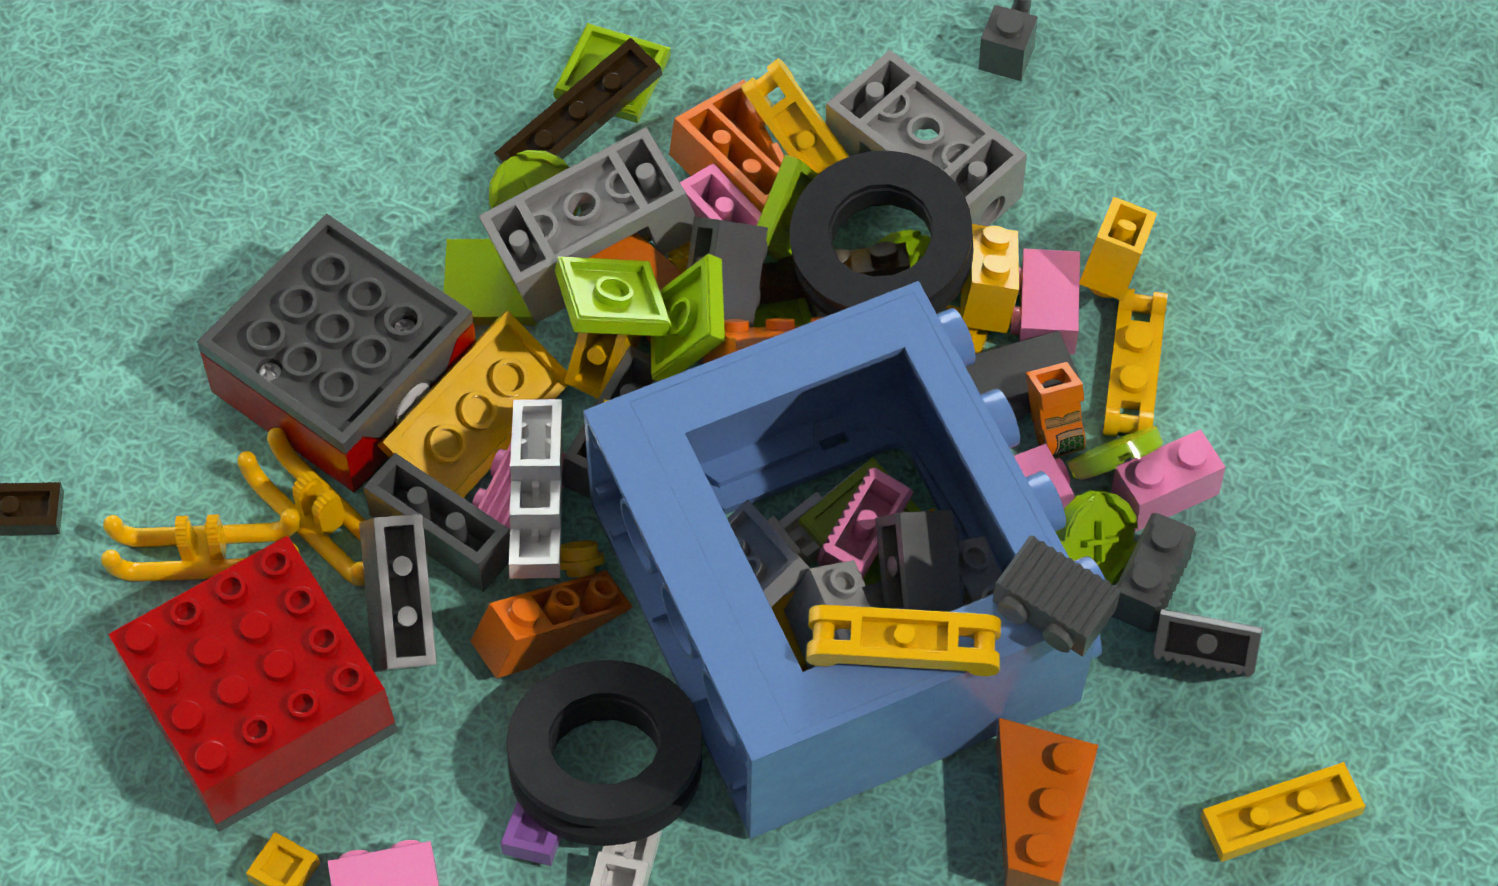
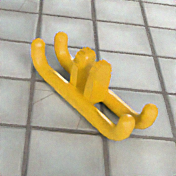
(315, 500)
(199, 546)

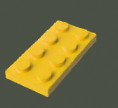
(470, 408)

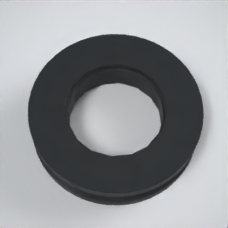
(880, 180)
(604, 812)

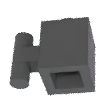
(1008, 40)

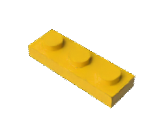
(1282, 811)

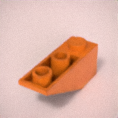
(541, 622)

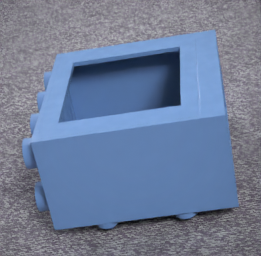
(769, 420)

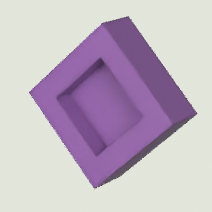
(528, 840)

